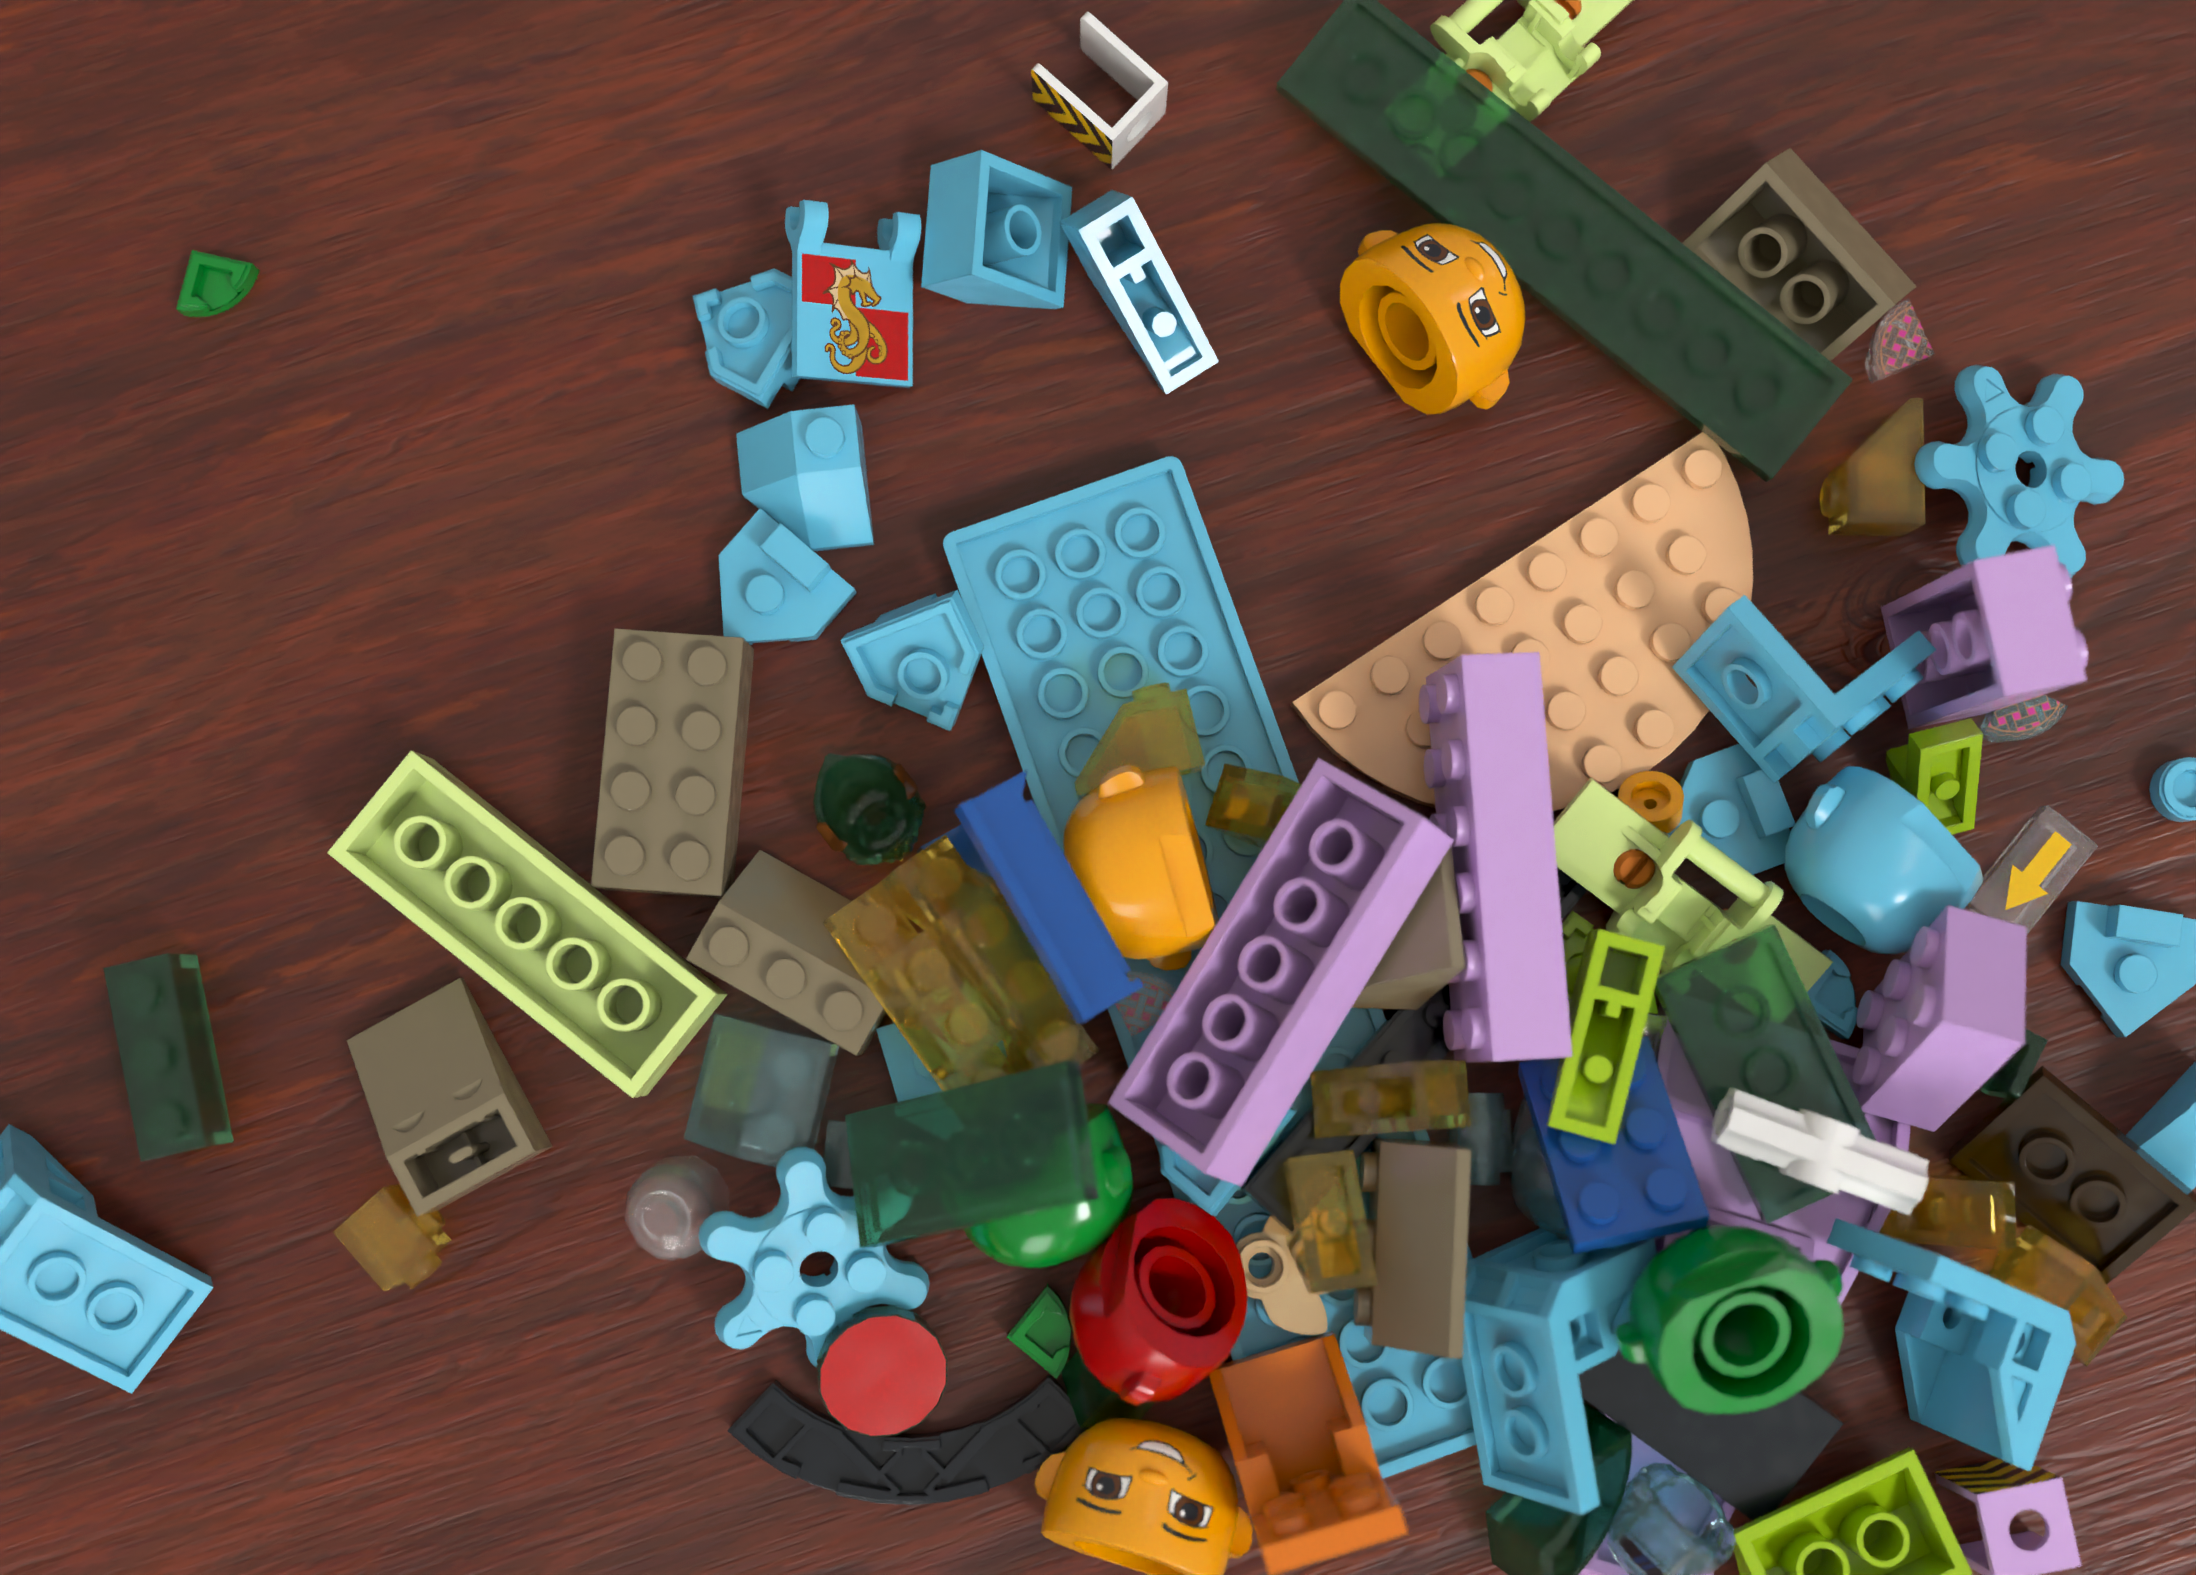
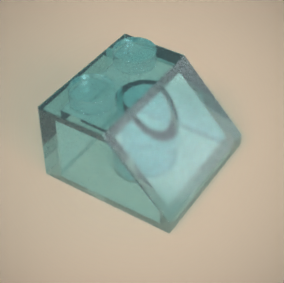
(760, 1090)

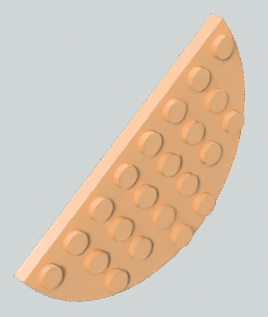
(1605, 606)

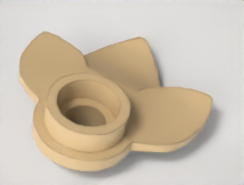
(1283, 1288)

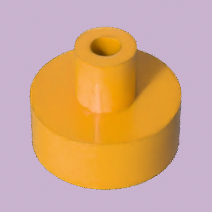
(1655, 798)

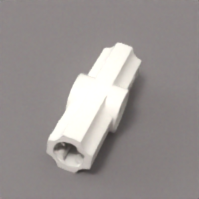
(1820, 1151)

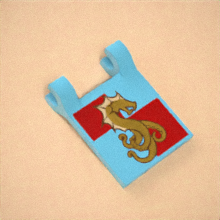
(852, 301)

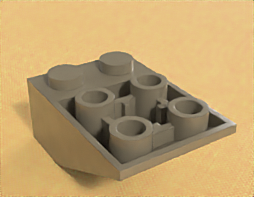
(444, 1099)

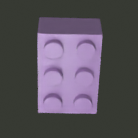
(1942, 1018)

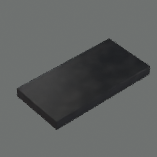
(1738, 1456)

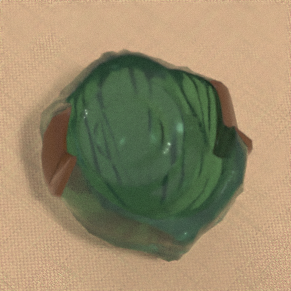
(867, 808)

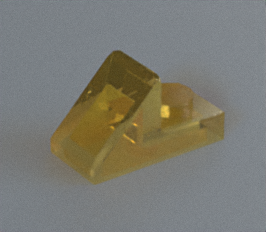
(1959, 1214)
(1329, 1223)

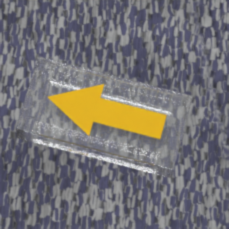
(2033, 869)

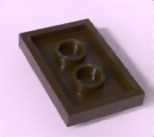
(2075, 1175)

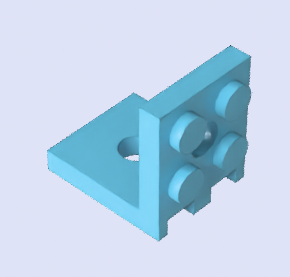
(1791, 707)

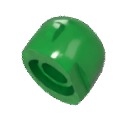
(1073, 1230)
(1733, 1319)

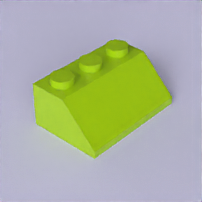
(1860, 1525)

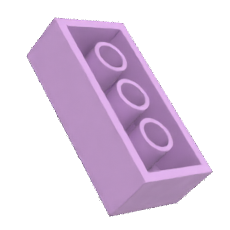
(1996, 633)

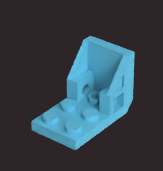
(80, 1281)
(1970, 1348)
(1527, 1361)

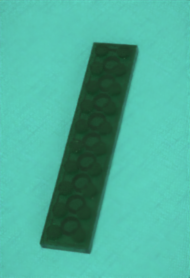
(1564, 234)

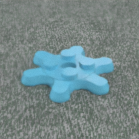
(1985, 474)
(772, 1251)

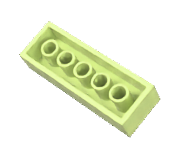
(527, 924)

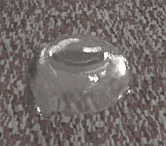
(672, 1203)

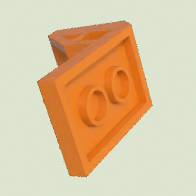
(1304, 1454)

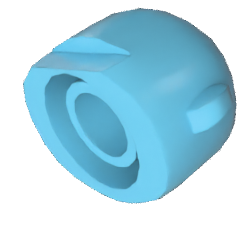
(1876, 862)

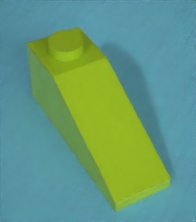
(1606, 1033)

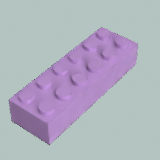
(1498, 809)
(1280, 972)

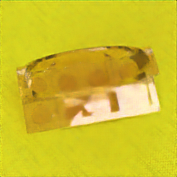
(962, 977)

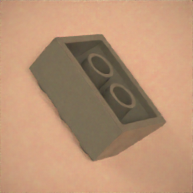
(1801, 256)
(776, 949)
(1416, 1245)

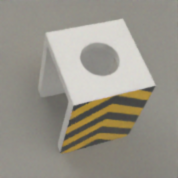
(1125, 68)

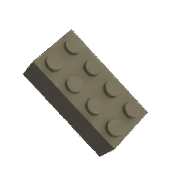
(673, 763)

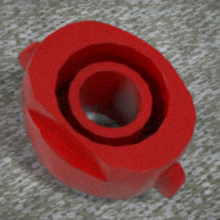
(1159, 1302)

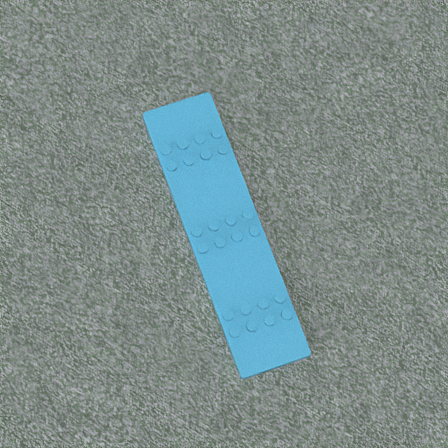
(1073, 617)

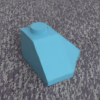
(810, 475)

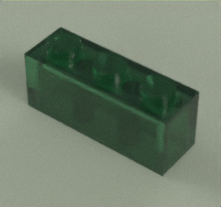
(168, 1055)

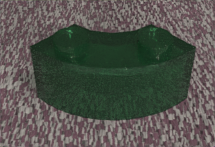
(1552, 1541)

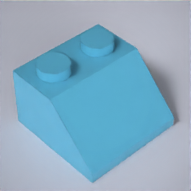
(995, 233)

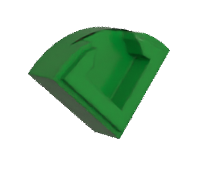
(214, 284)
(1044, 1331)

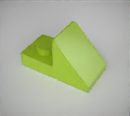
(1942, 771)

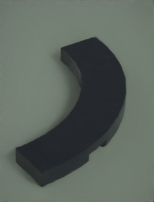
(908, 1466)

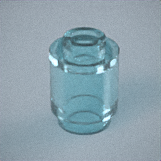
(1487, 1138)

